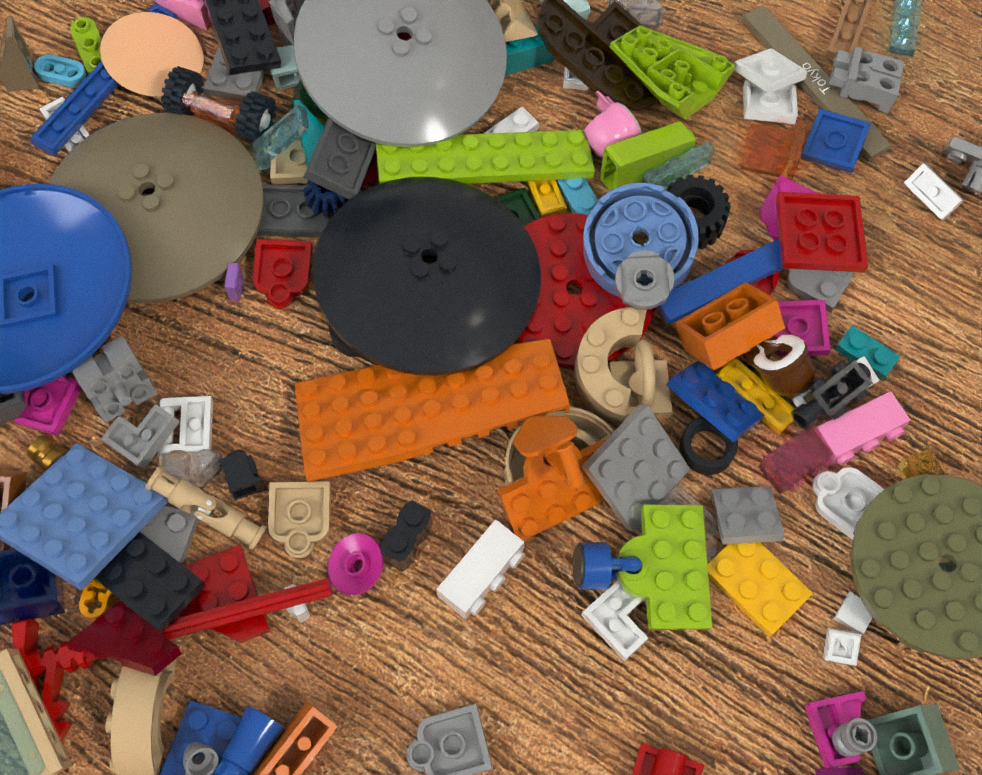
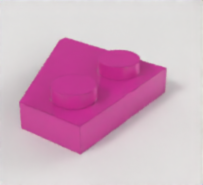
(825, 717)

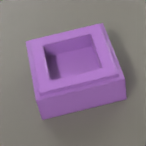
(234, 282)

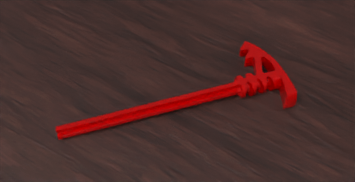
(58, 659)

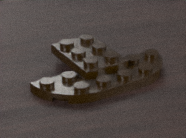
(587, 52)

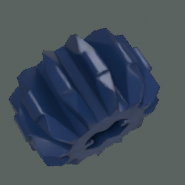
(322, 199)

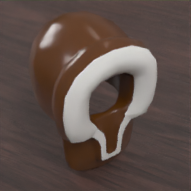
(786, 376)

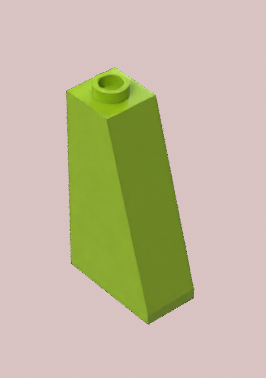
(632, 158)

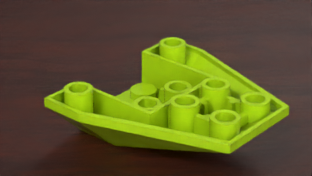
(673, 70)

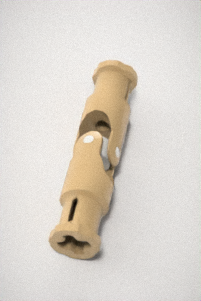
(194, 501)

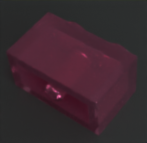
(795, 461)

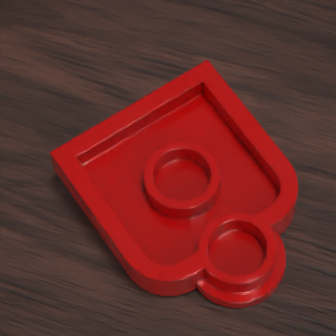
(282, 270)

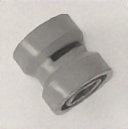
(847, 736)

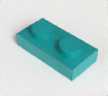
(858, 344)

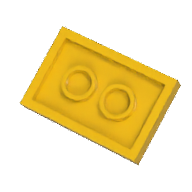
(758, 584)

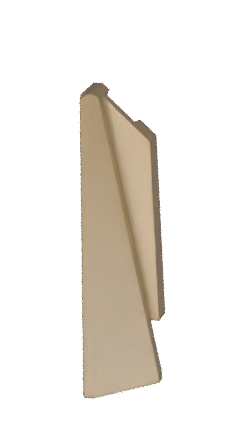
(513, 19)

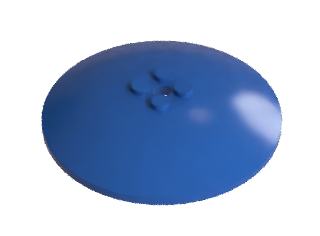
(81, 278)

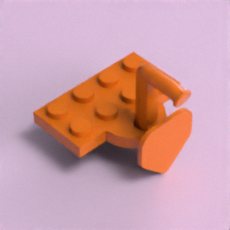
(550, 487)

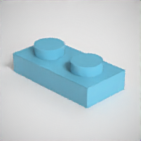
(577, 195)

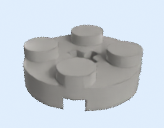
(634, 293)

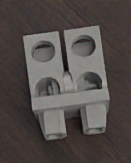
(867, 77)

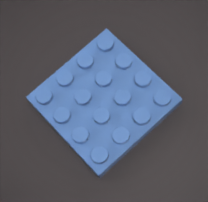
(78, 515)

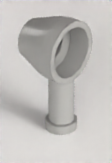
(204, 763)

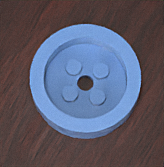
(633, 210)

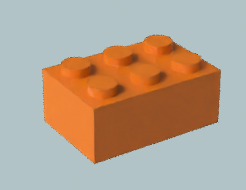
(730, 325)

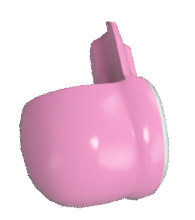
(611, 126)

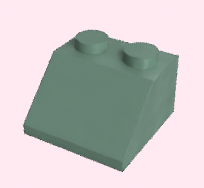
(913, 743)

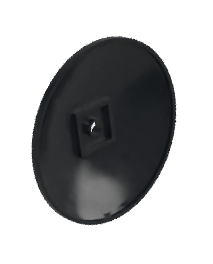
(421, 313)

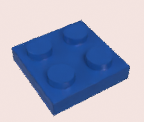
(835, 140)

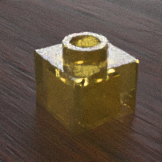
(911, 465)

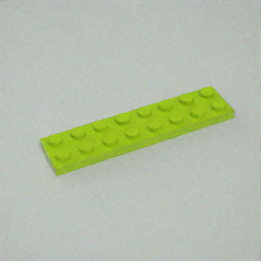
(492, 158)

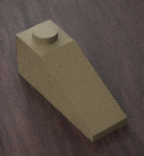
(16, 60)

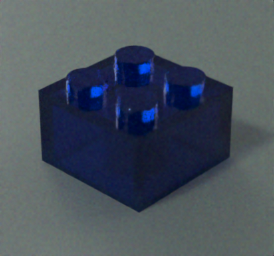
(27, 589)

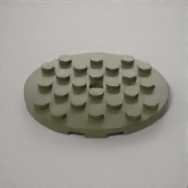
(899, 569)

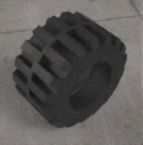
(707, 198)

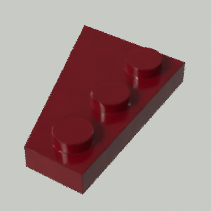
(127, 639)

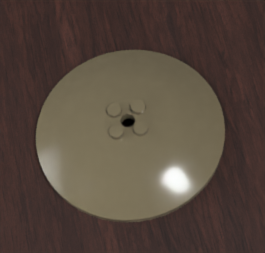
(202, 203)

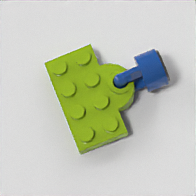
(661, 566)

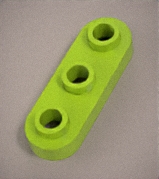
(87, 41)

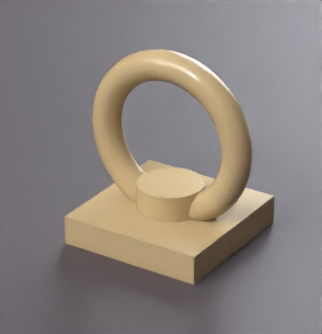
(646, 380)

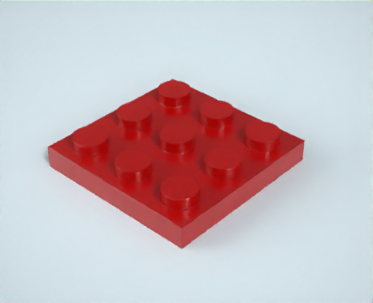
(821, 232)

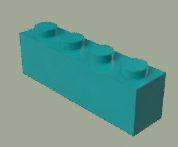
(526, 54)

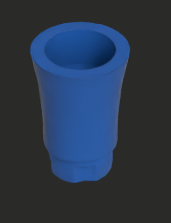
(249, 743)

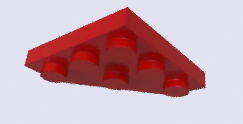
(226, 583)

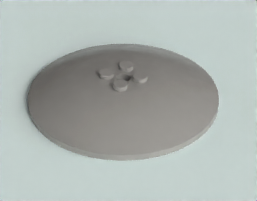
(396, 87)

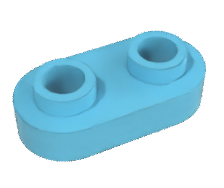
(64, 73)

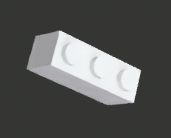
(481, 570)

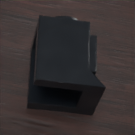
(242, 474)

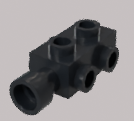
(834, 393)

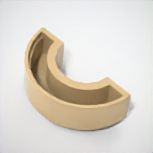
(591, 371)
(590, 431)
(137, 720)

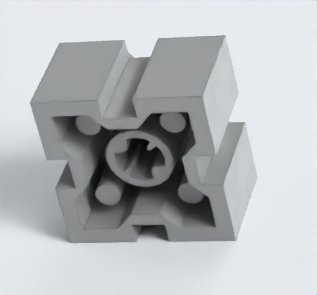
(114, 379)

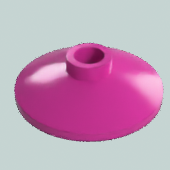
(345, 562)

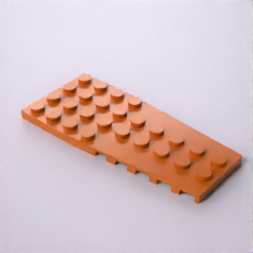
(393, 416)

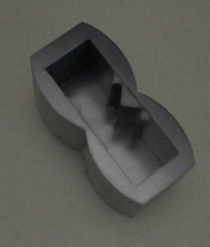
(411, 530)

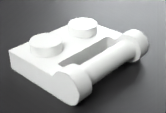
(194, 423)

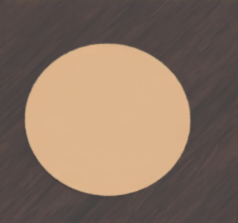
(145, 48)

